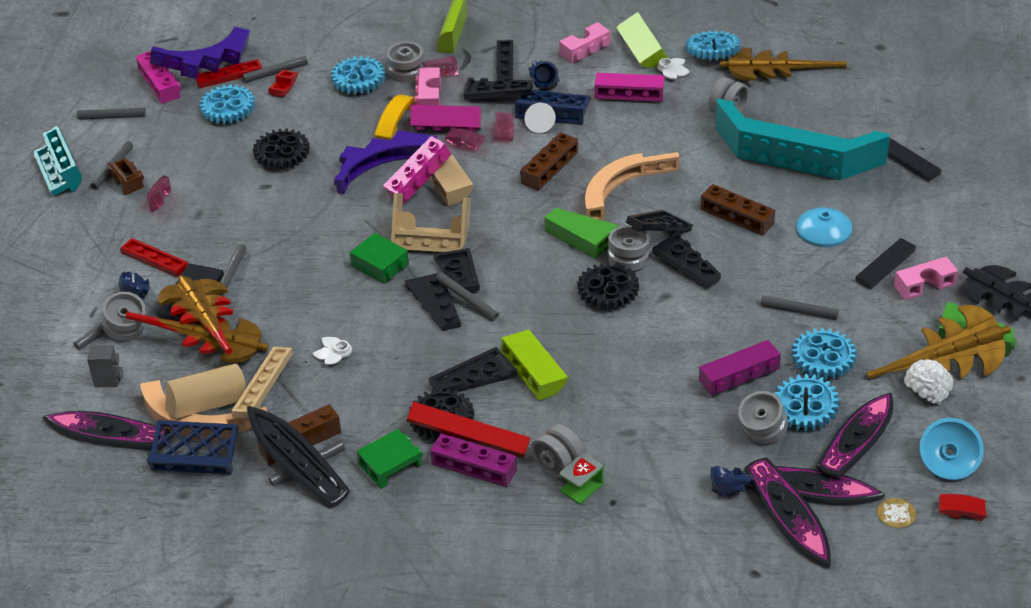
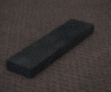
(504, 60)
(912, 161)
(885, 263)

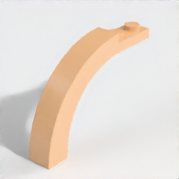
(621, 171)
(155, 404)

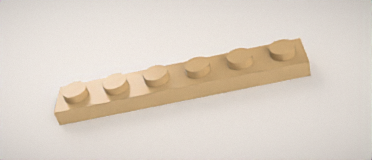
(262, 381)

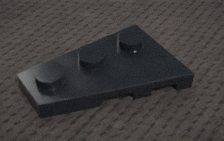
(459, 267)

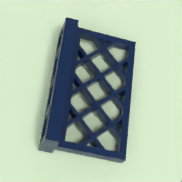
(563, 112)
(194, 463)

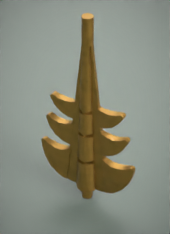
(743, 64)
(979, 338)

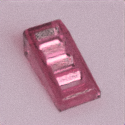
(447, 61)

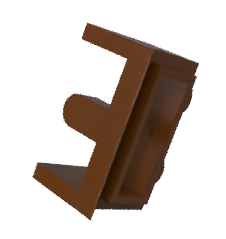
(129, 183)

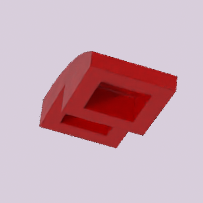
(283, 84)
(957, 505)

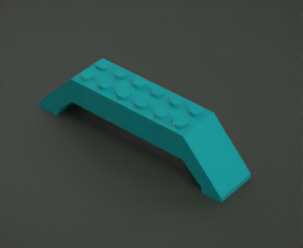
(799, 148)

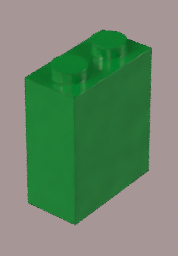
(379, 258)

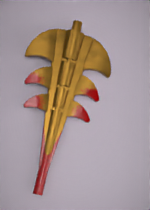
(200, 303)
(243, 340)

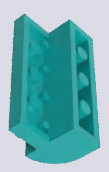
(58, 163)

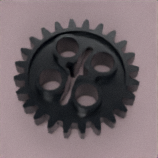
(281, 149)
(608, 286)
(451, 402)

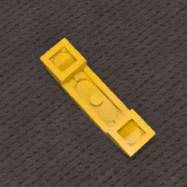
(392, 114)

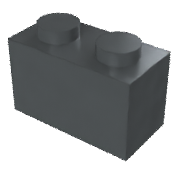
(104, 366)

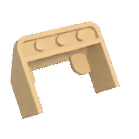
(429, 239)

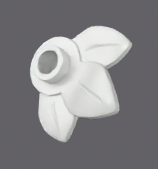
(672, 68)
(333, 350)

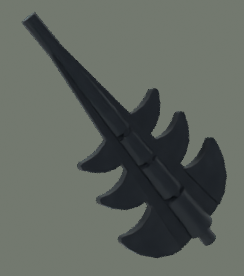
(991, 281)

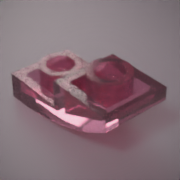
(504, 126)
(460, 136)
(157, 192)

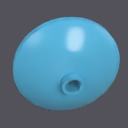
(824, 227)
(953, 435)

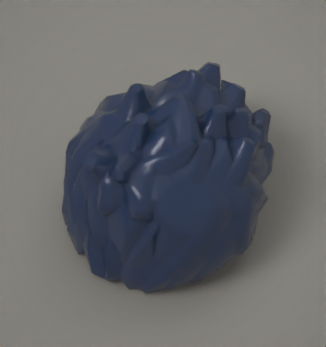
(544, 74)
(133, 283)
(728, 481)

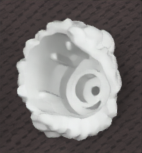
(929, 380)

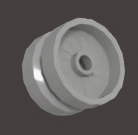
(405, 61)
(731, 91)
(628, 248)
(114, 315)
(763, 417)
(556, 449)

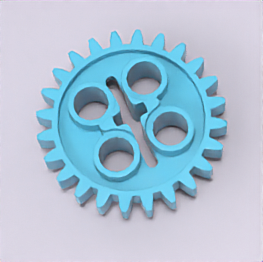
(702, 45)
(353, 71)
(227, 104)
(824, 353)
(822, 401)

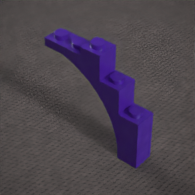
(209, 58)
(378, 152)

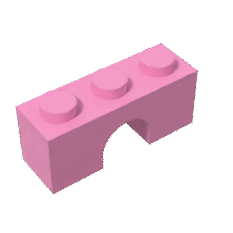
(575, 49)
(428, 86)
(938, 272)

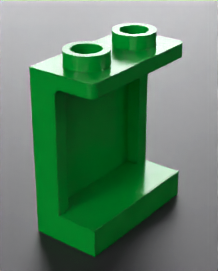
(388, 456)

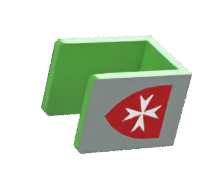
(583, 477)

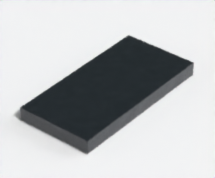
(195, 272)

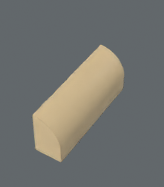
(451, 182)
(204, 391)

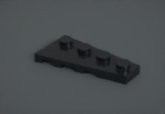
(493, 89)
(658, 221)
(682, 257)
(436, 300)
(475, 371)

